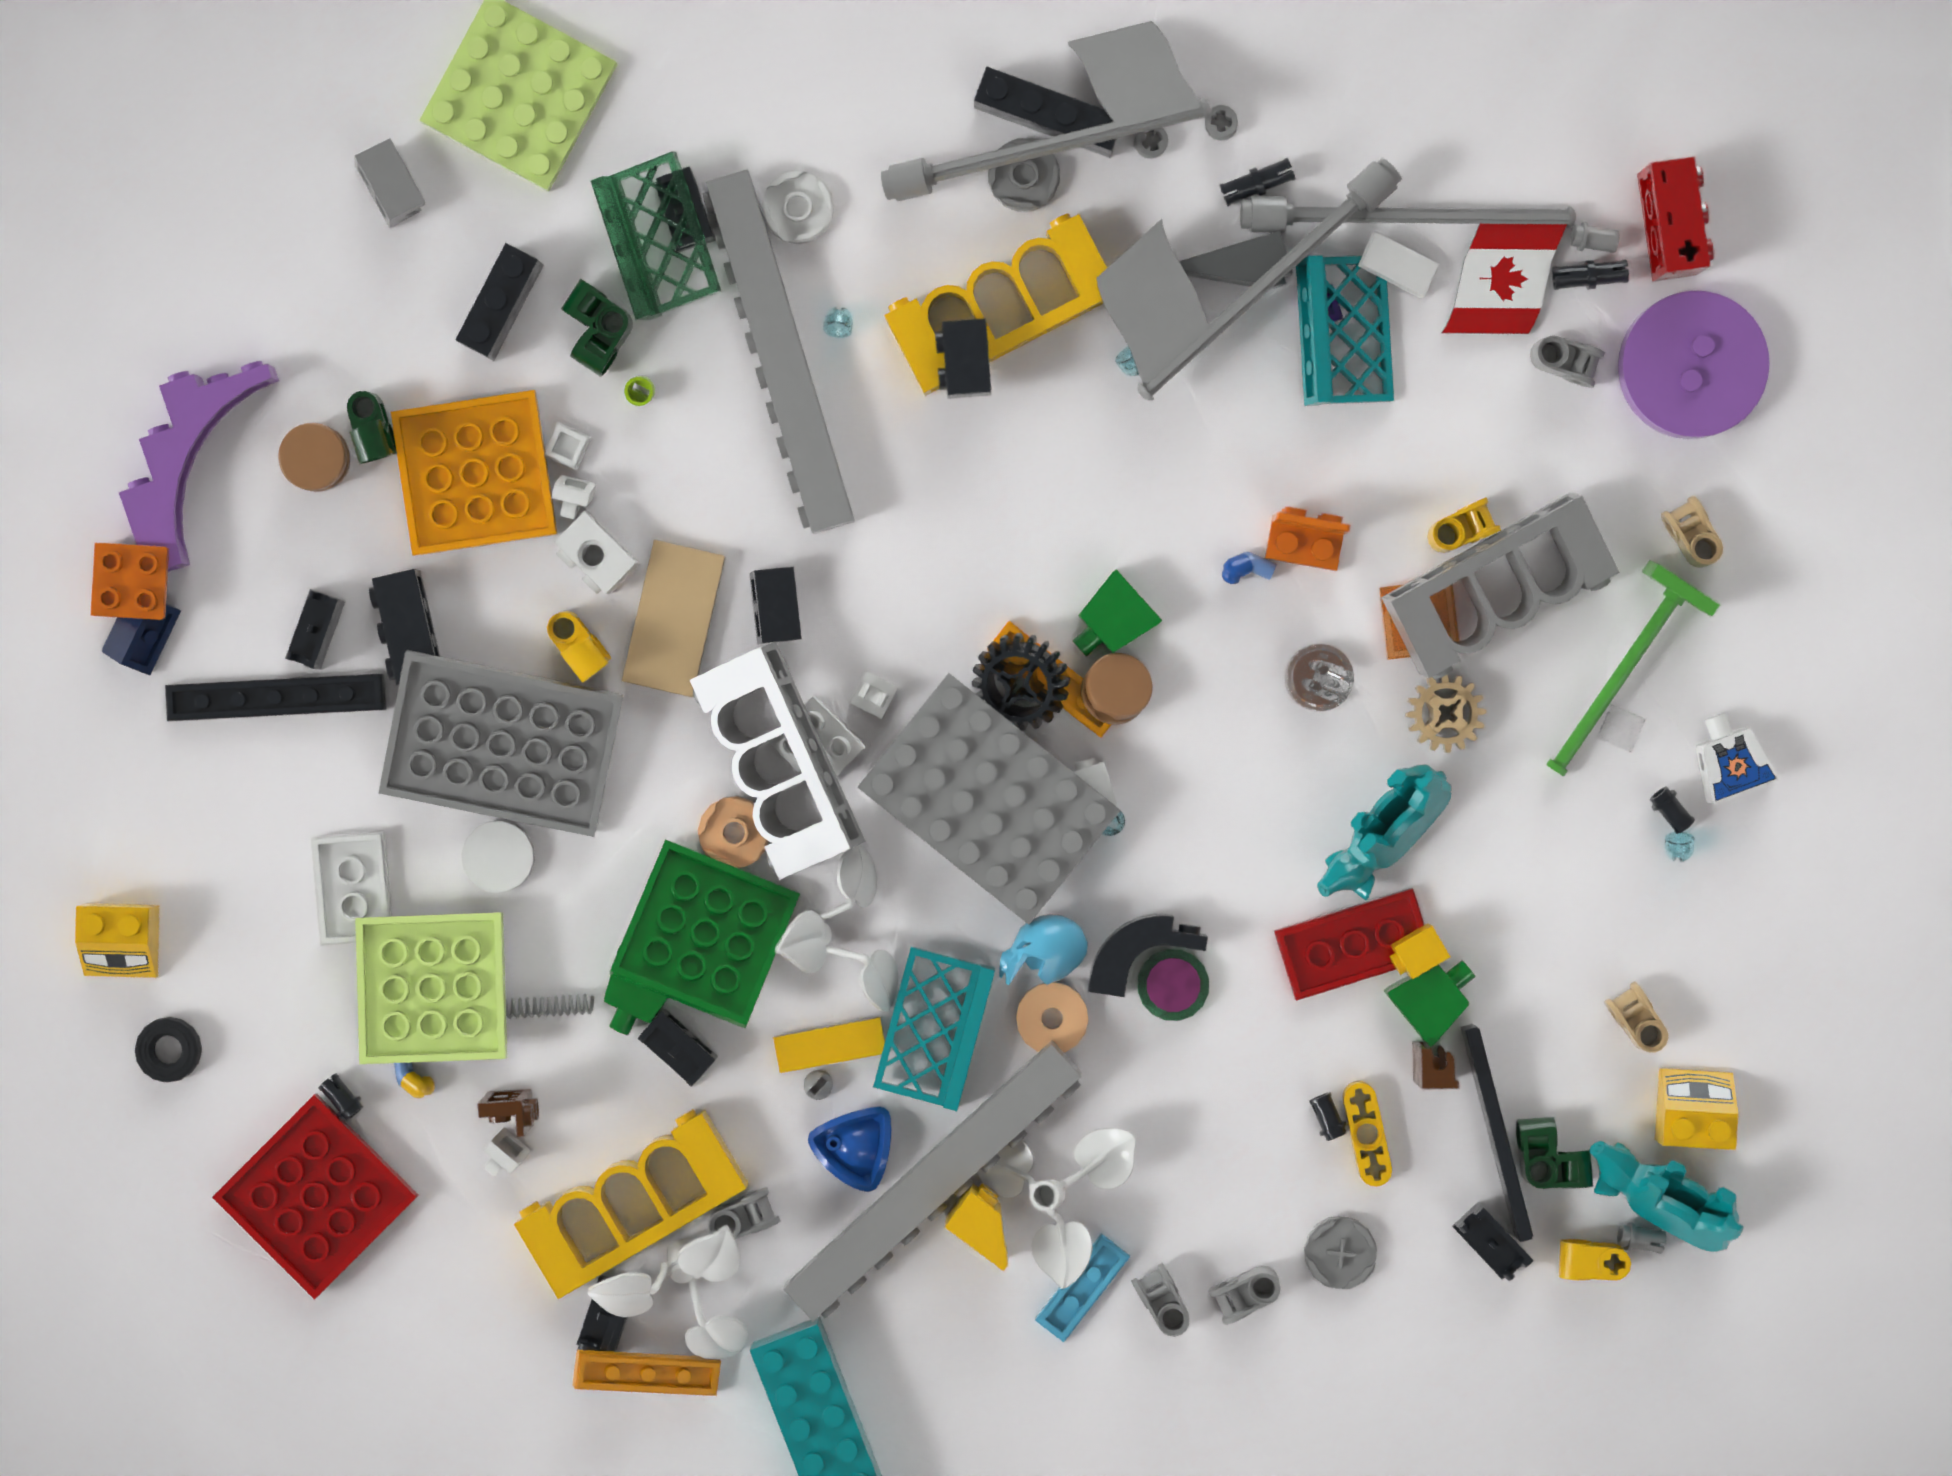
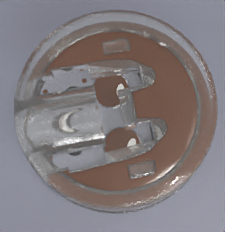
(1319, 677)

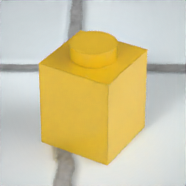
(1418, 951)

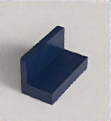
(140, 641)

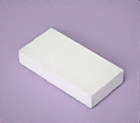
(1398, 264)

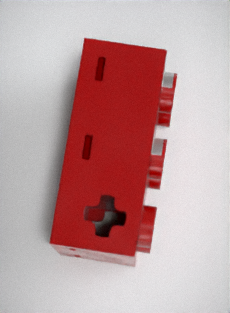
(1675, 218)

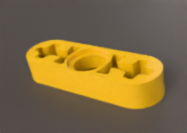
(1381, 1157)

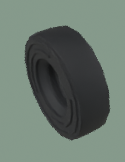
(147, 1057)

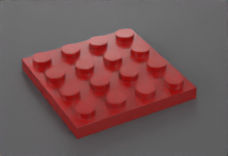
(315, 1196)

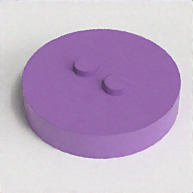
(1693, 364)

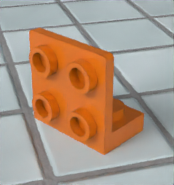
(1306, 539)
(129, 581)

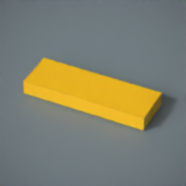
(829, 1045)

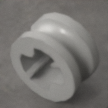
(1230, 115)
(1161, 145)

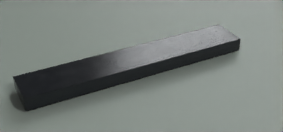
(275, 697)
(1497, 1132)

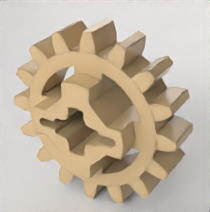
(1457, 724)

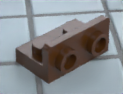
(502, 1105)

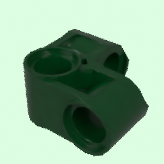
(596, 346)
(372, 435)
(1538, 1142)

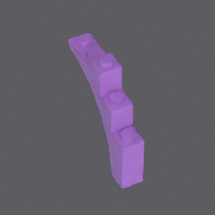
(194, 410)

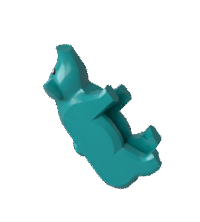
(1388, 830)
(1668, 1198)

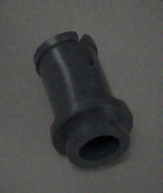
(1671, 809)
(341, 1097)
(1328, 1117)

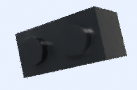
(965, 358)

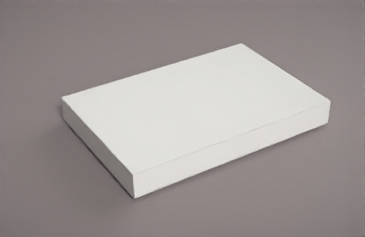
(349, 883)

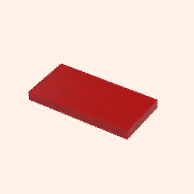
(1346, 943)

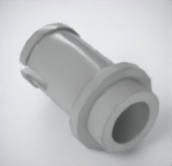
(1594, 238)
(1641, 1238)

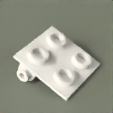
(836, 739)

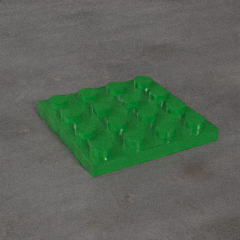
(704, 934)

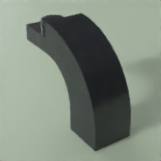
(1123, 946)

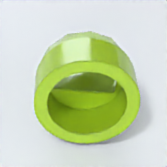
(637, 397)

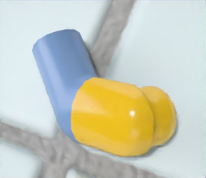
(412, 1082)

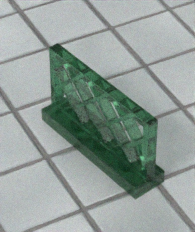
(632, 254)

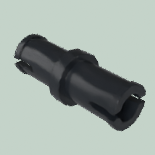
(1257, 182)
(1590, 274)

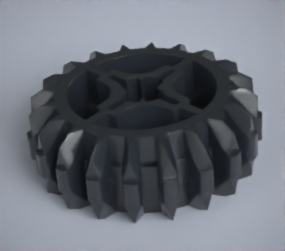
(1033, 688)

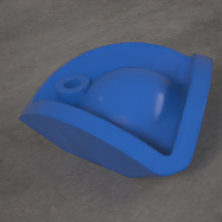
(855, 1146)

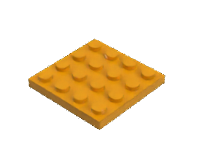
(474, 473)

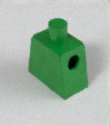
(1114, 616)
(1432, 999)
(631, 1003)

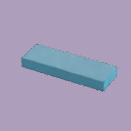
(1072, 1303)

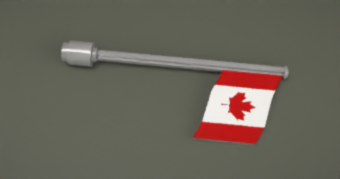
(1500, 275)

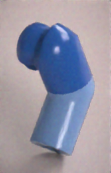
(1244, 564)

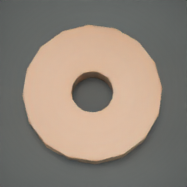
(712, 832)
(1052, 996)

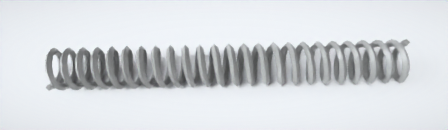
(549, 1007)

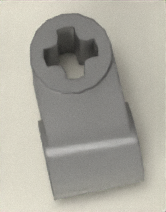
(1574, 360)
(746, 1214)
(1243, 1294)
(1161, 1299)

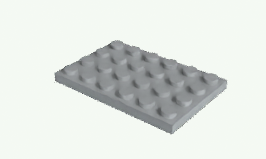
(500, 743)
(988, 798)

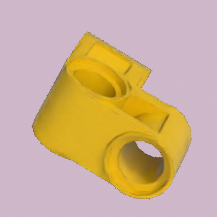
(581, 650)

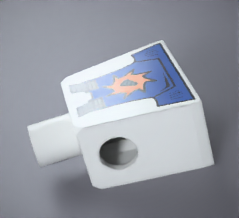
(1731, 761)

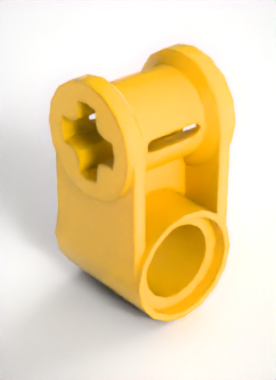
(1468, 524)
(1585, 1260)

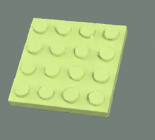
(518, 92)
(431, 988)

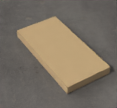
(673, 618)

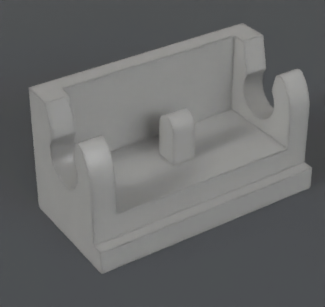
(389, 182)

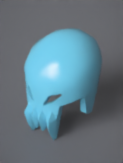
(1053, 947)

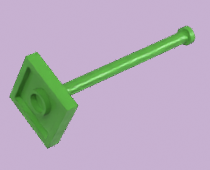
(1676, 594)

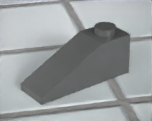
(1240, 262)

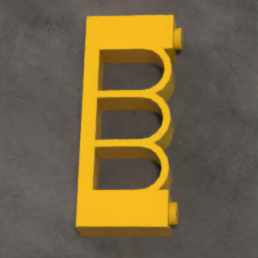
(1080, 261)
(553, 1246)

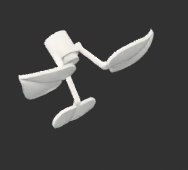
(808, 935)
(1060, 1248)
(715, 1259)

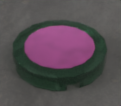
(1173, 984)

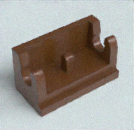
(1431, 1070)

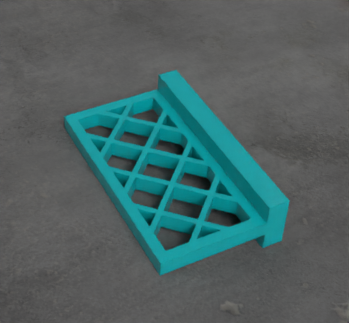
(1315, 336)
(965, 1034)

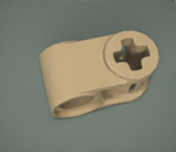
(1693, 530)
(1637, 1017)

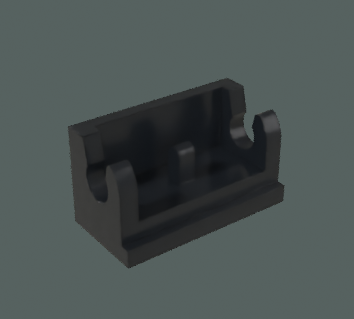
(675, 210)
(775, 605)
(315, 629)
(678, 1047)
(1492, 1242)
(600, 1328)

